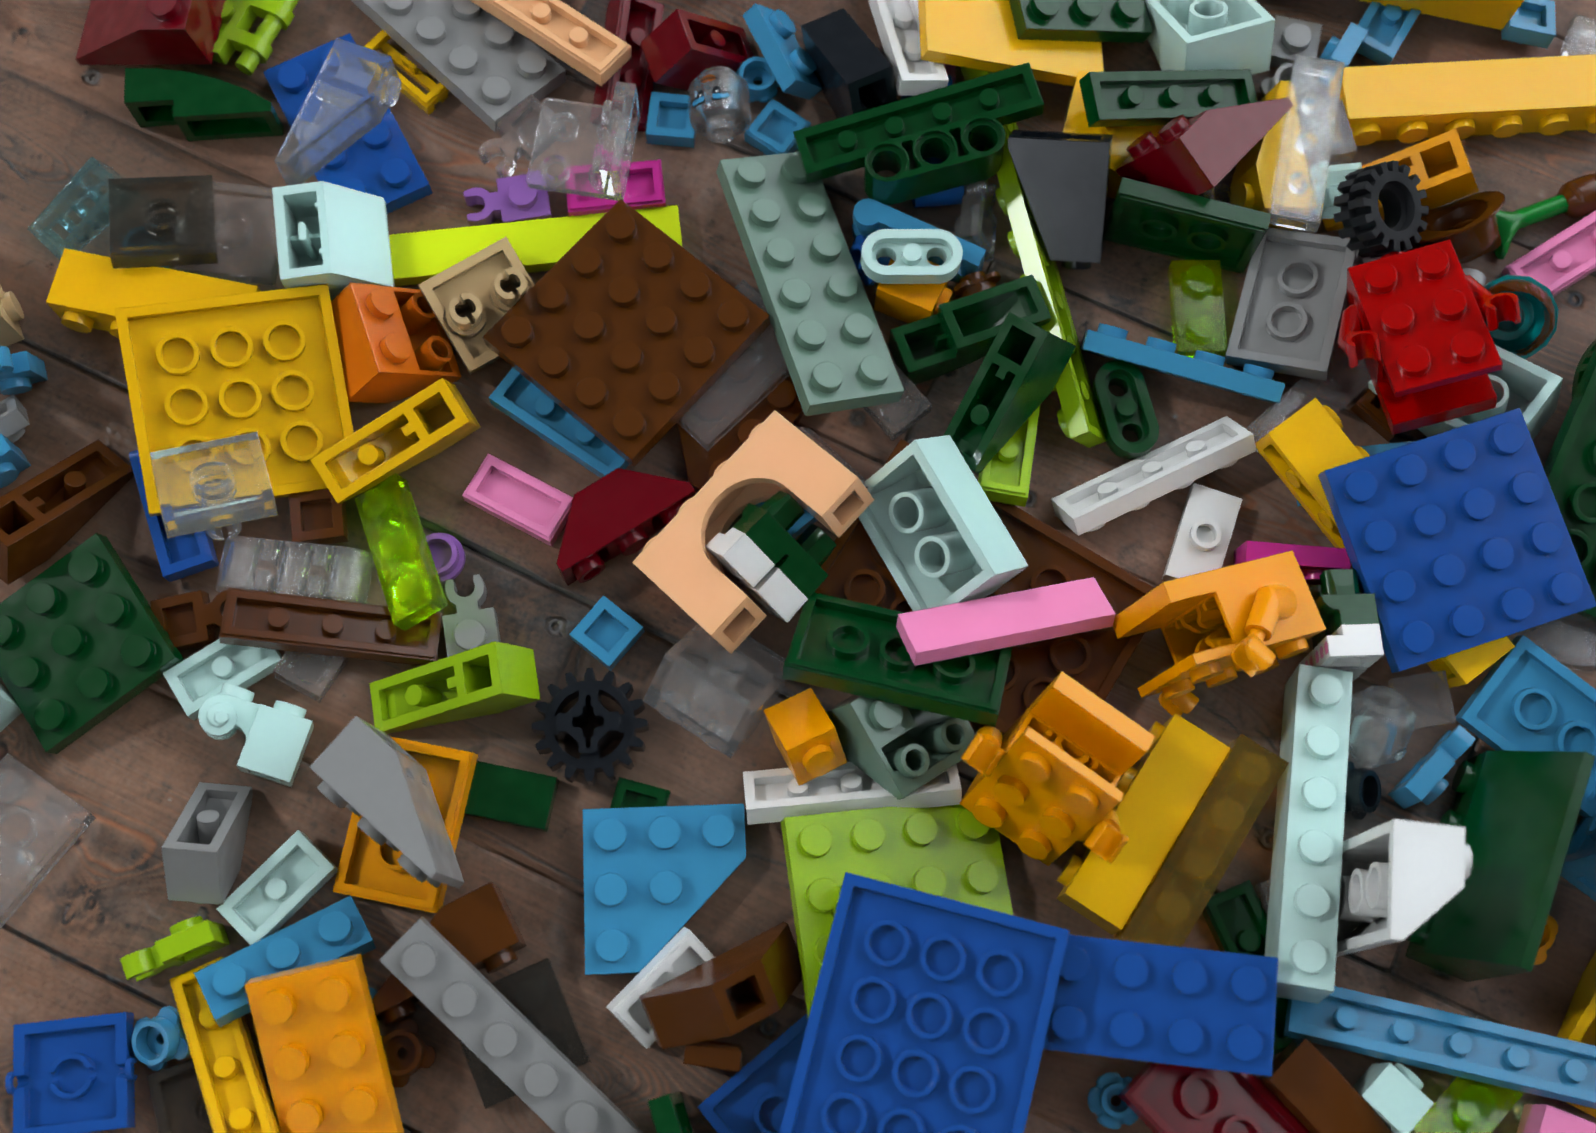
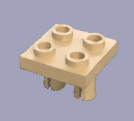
(475, 297)

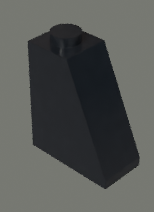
(848, 64)
(1066, 189)

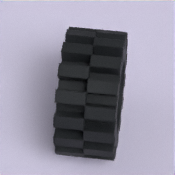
(1400, 205)

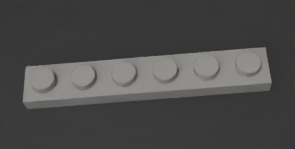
(501, 1035)

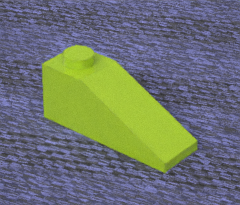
(456, 688)

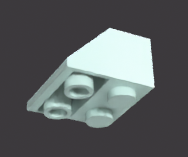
(331, 236)

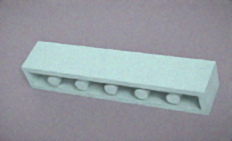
(1309, 832)

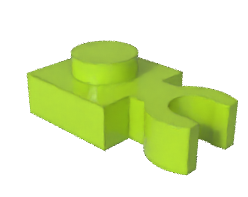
(187, 942)

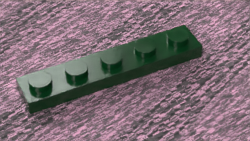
(843, 142)

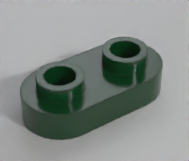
(1125, 412)

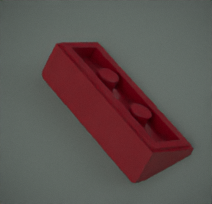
(632, 23)

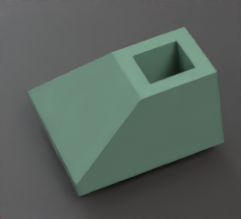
(898, 743)

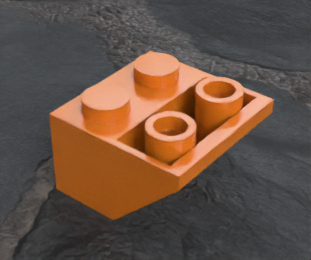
(390, 343)

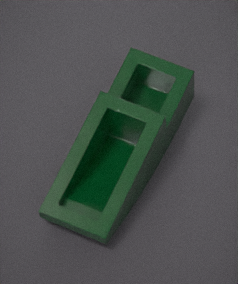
(198, 104)
(963, 329)

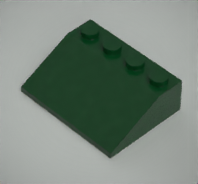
(1519, 828)

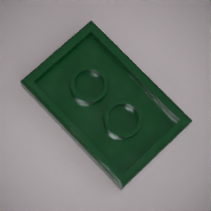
(1184, 225)

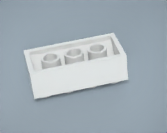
(1397, 880)

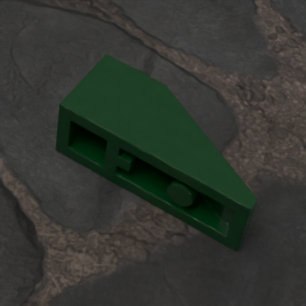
(1007, 388)

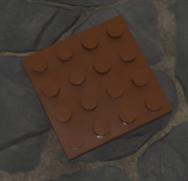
(627, 331)

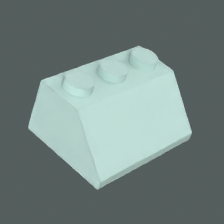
(938, 527)

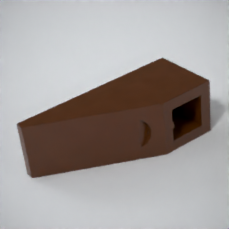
(478, 928)

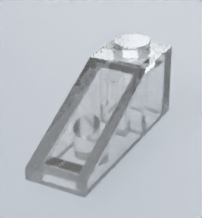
(339, 109)

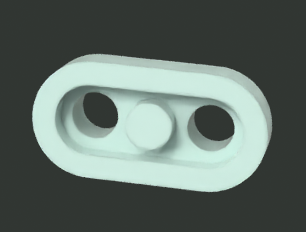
(910, 253)

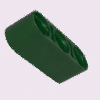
(950, 143)

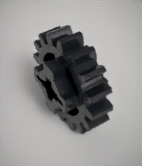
(613, 726)

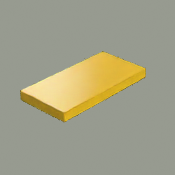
(985, 39)

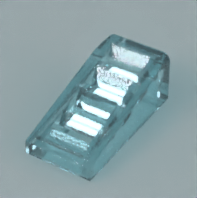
(71, 197)

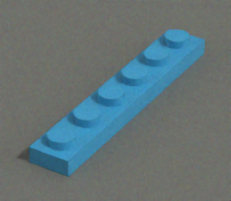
(1448, 1044)

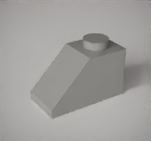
(207, 844)

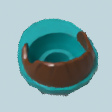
(1537, 316)

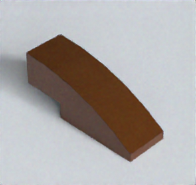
(1319, 1093)

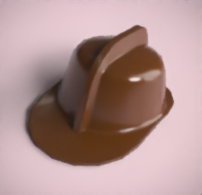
(1467, 223)

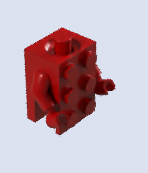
(1424, 335)

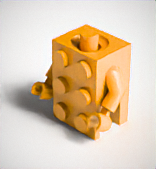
(1224, 625)
(1056, 773)

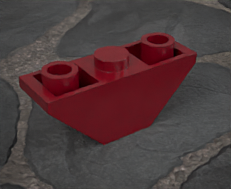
(615, 519)

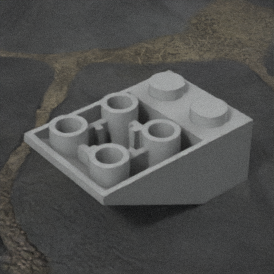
(394, 797)

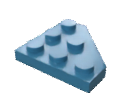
(651, 875)

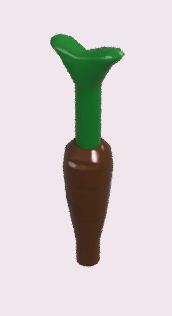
(1573, 199)

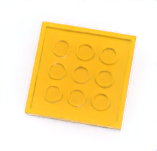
(235, 370)

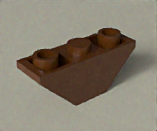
(726, 991)

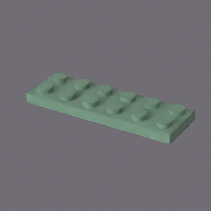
(809, 285)

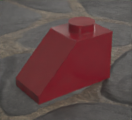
(690, 44)

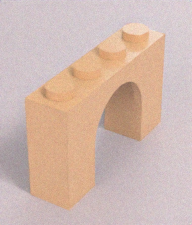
(768, 462)

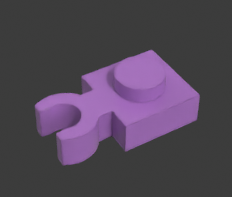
(510, 203)

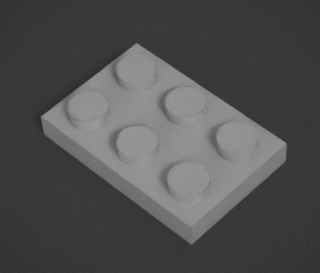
(1292, 303)

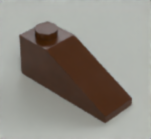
(55, 506)

